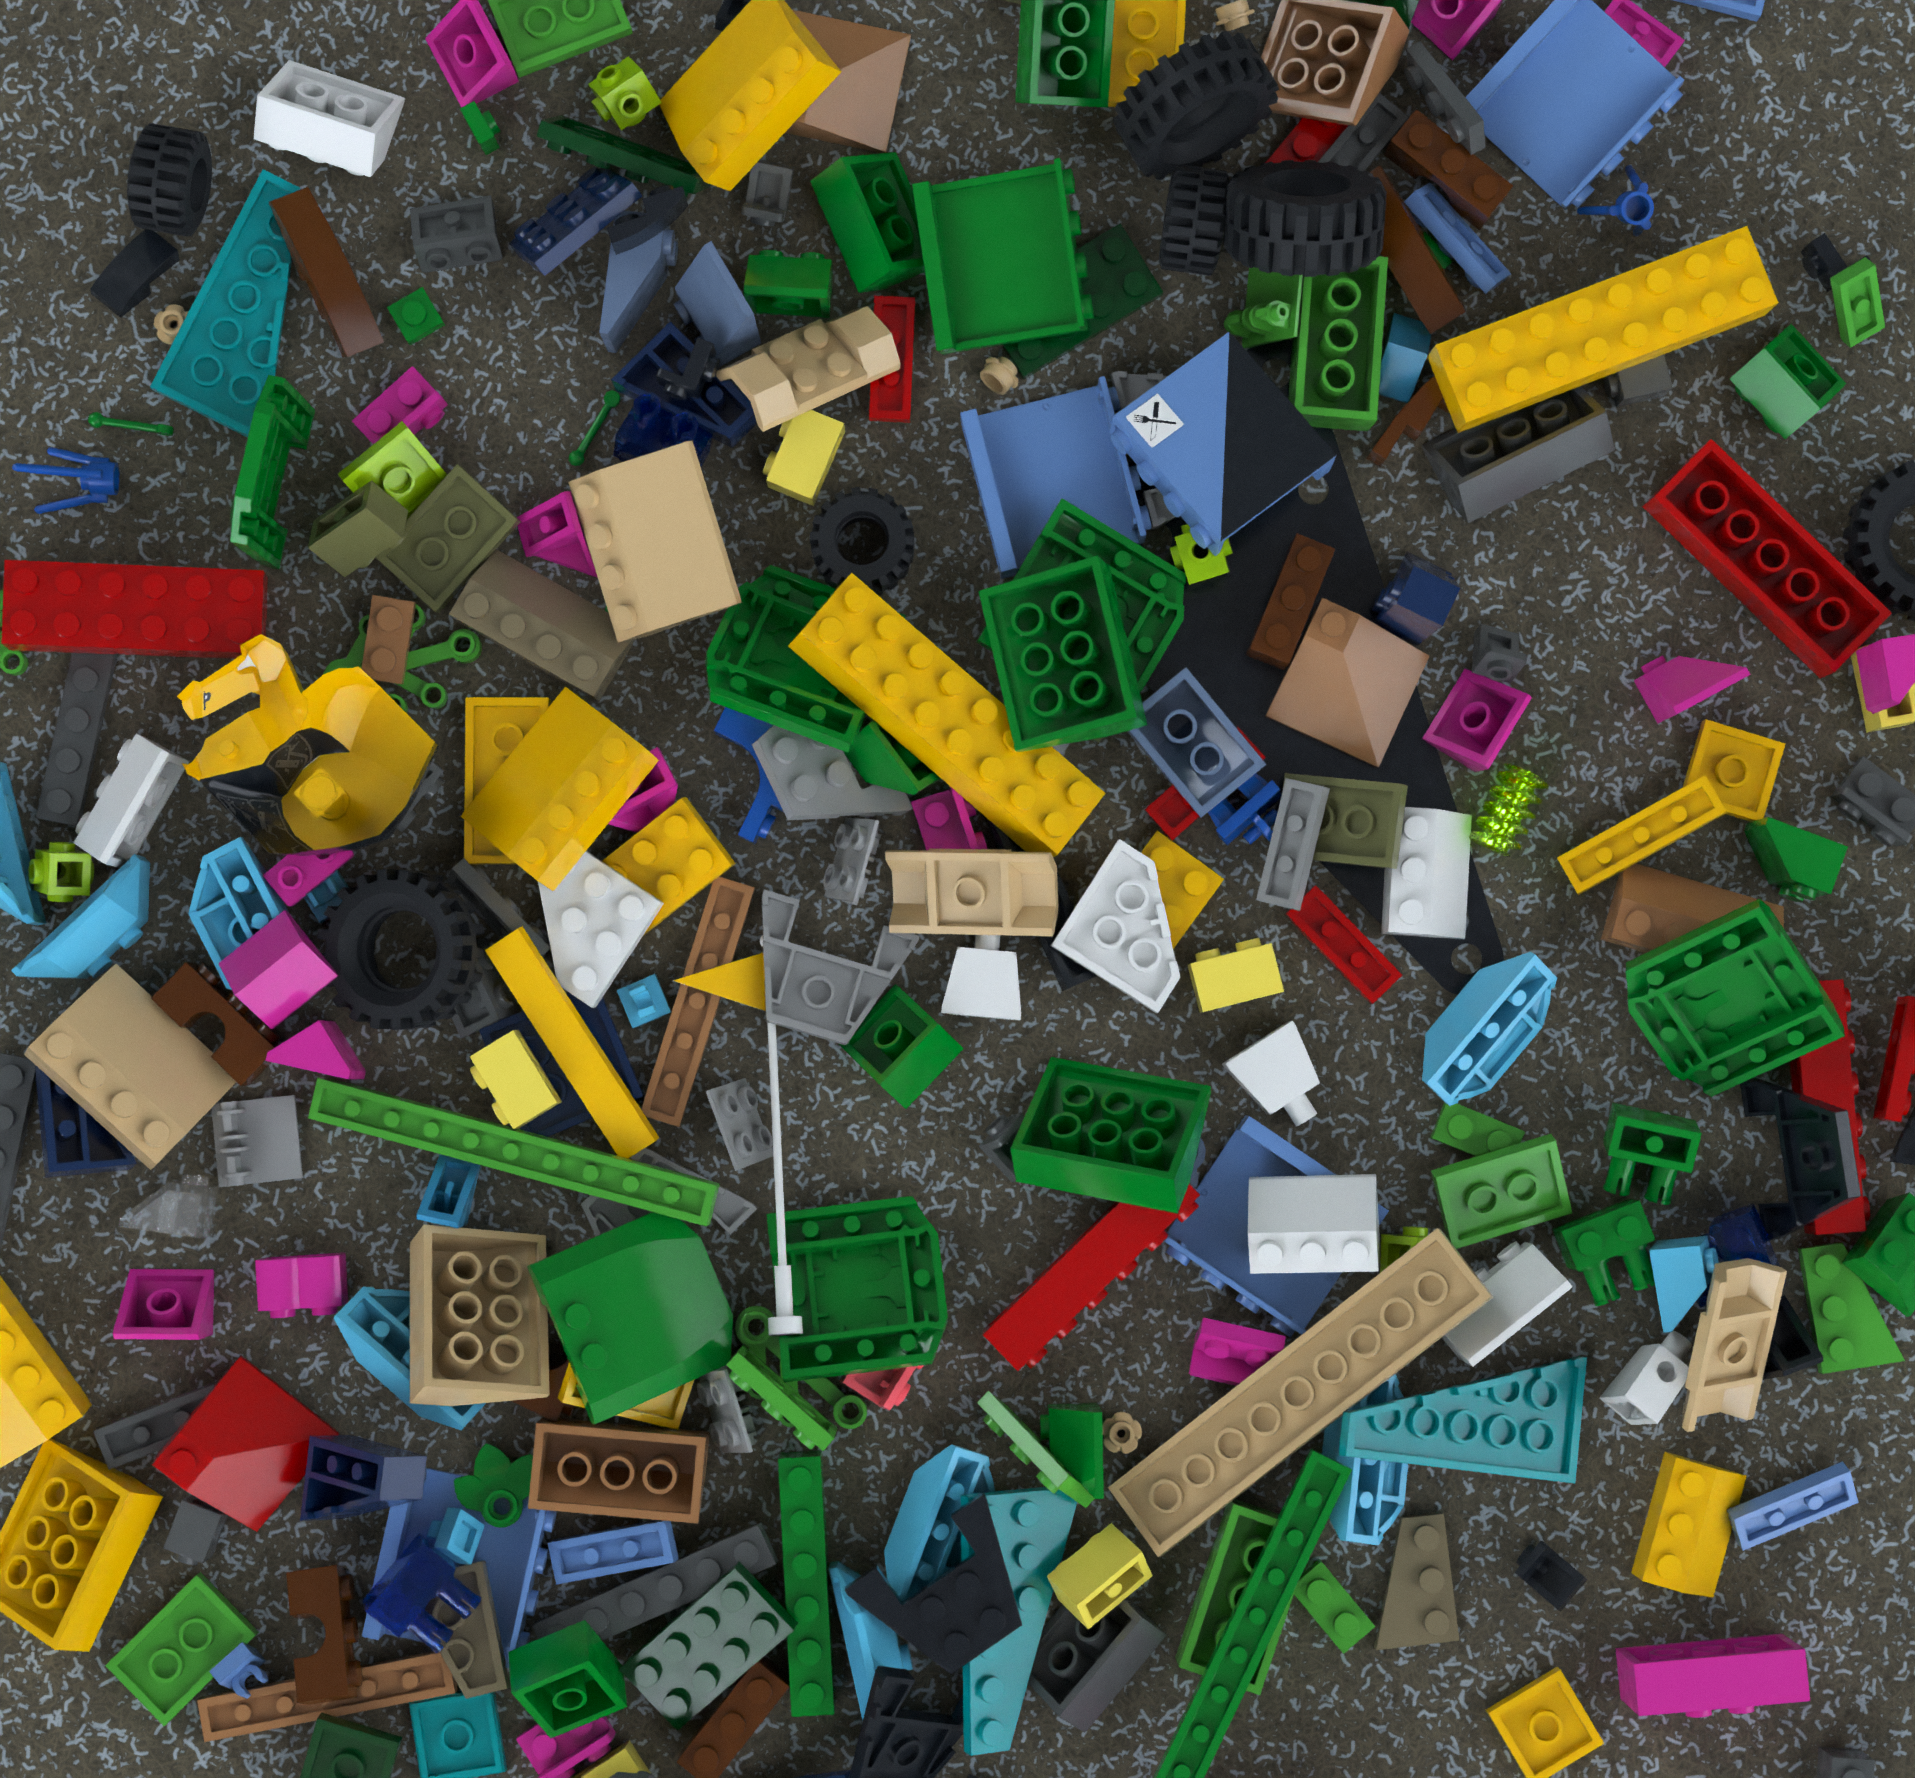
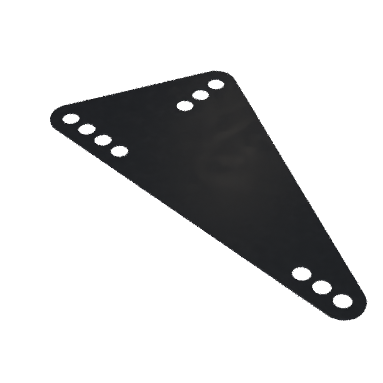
(1213, 646)

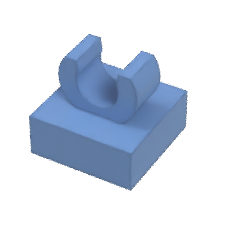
(237, 1667)

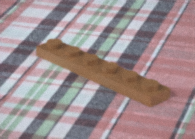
(693, 1008)
(276, 1703)

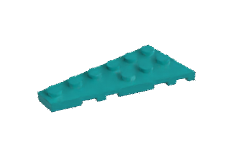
(236, 319)
(1494, 1425)
(1032, 1539)

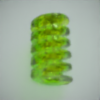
(1508, 810)

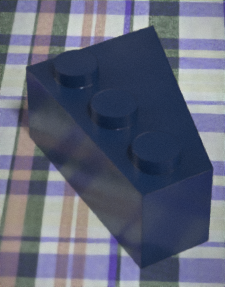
(721, 405)
(1416, 600)
(72, 1138)
(358, 1477)

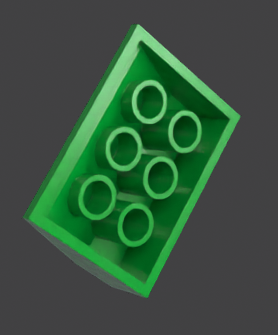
(1062, 656)
(1111, 1134)

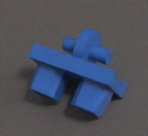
(1260, 798)

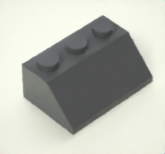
(1086, 1668)

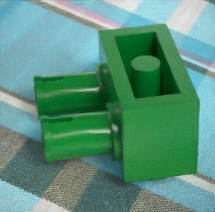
(1652, 1139)
(1602, 1235)

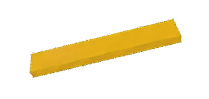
(571, 1043)

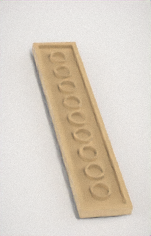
(1300, 1392)

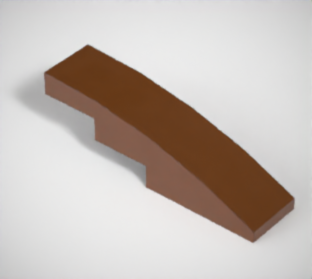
(1415, 263)
(326, 272)
(1410, 420)

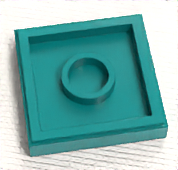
(458, 1736)

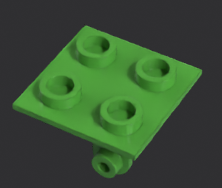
(1269, 311)

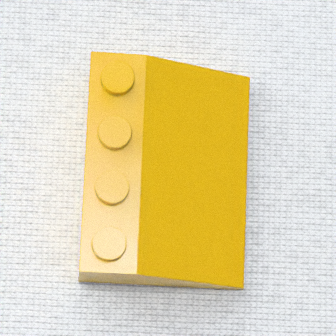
(746, 91)
(559, 788)
(35, 1385)
(70, 1545)

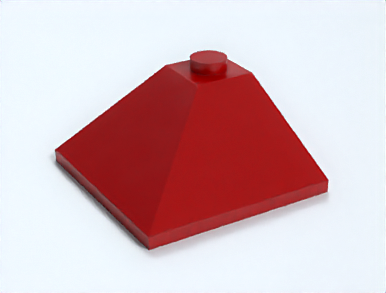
(243, 1445)

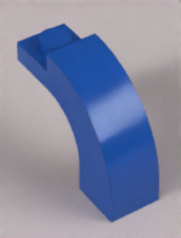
(744, 732)

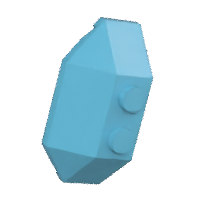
(16, 891)
(231, 900)
(95, 929)
(1487, 1027)
(379, 1337)
(1374, 1487)
(924, 1535)
(866, 1637)

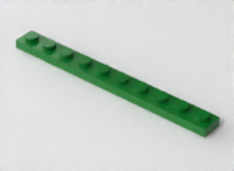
(1254, 1618)

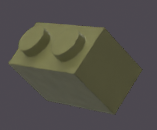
(358, 529)

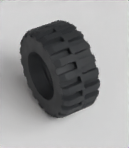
(1304, 218)

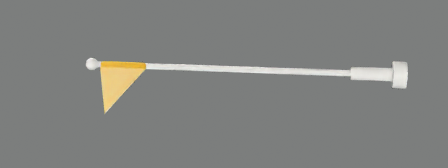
(744, 983)

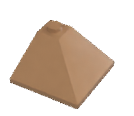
(1332, 57)
(863, 98)
(1347, 683)

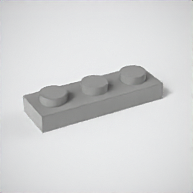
(1293, 844)

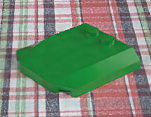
(277, 423)
(1144, 584)
(764, 678)
(1730, 1000)
(864, 1288)
(636, 1312)

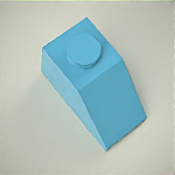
(1681, 1275)

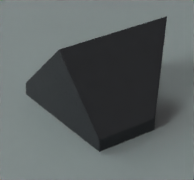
(1790, 1345)

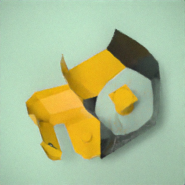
(254, 766)

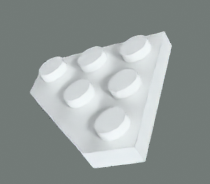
(594, 926)
(1124, 929)

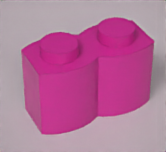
(301, 1282)

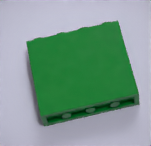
(1002, 258)

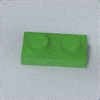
(1857, 302)
(1473, 1131)
(1332, 1607)

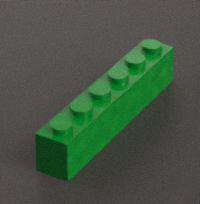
(806, 1583)

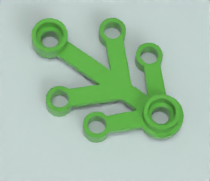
(417, 659)
(823, 1386)

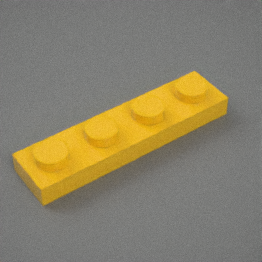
(1642, 835)

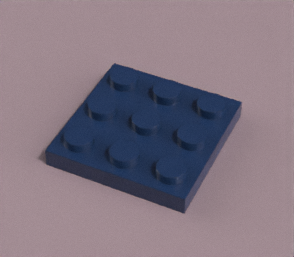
(573, 219)
(571, 1109)

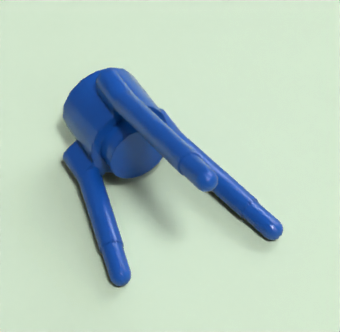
(1631, 207)
(97, 476)

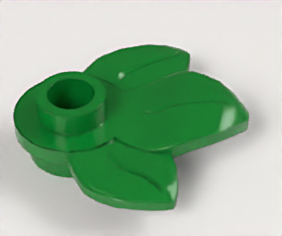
(495, 1479)

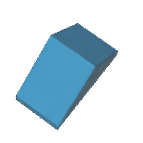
(1403, 357)
(449, 1192)

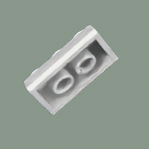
(327, 118)
(129, 801)
(1431, 879)
(1313, 1224)
(1521, 1289)

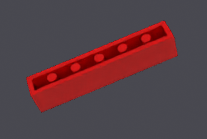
(1829, 1078)
(1080, 1278)

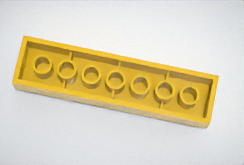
(1602, 329)
(944, 718)

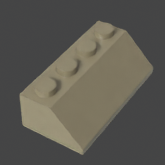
(542, 624)

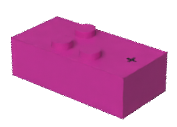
(1712, 1675)

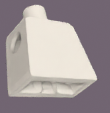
(984, 982)
(1277, 1073)
(1649, 1381)

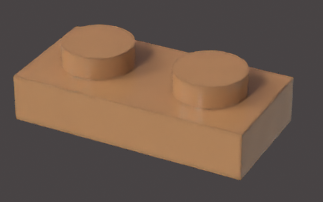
(388, 639)

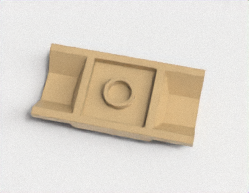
(814, 365)
(973, 892)
(1733, 1340)

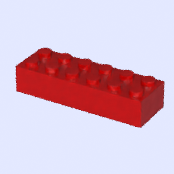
(1767, 559)
(131, 609)

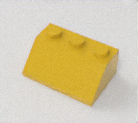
(1687, 1526)

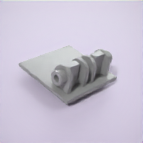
(854, 844)
(740, 1123)
(257, 1141)
(729, 1428)

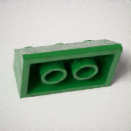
(1065, 52)
(872, 219)

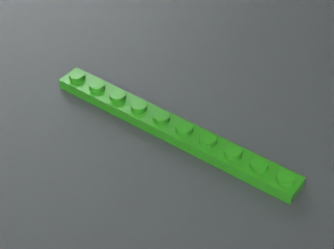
(514, 1151)

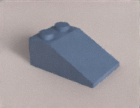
(633, 282)
(716, 306)
(1195, 743)

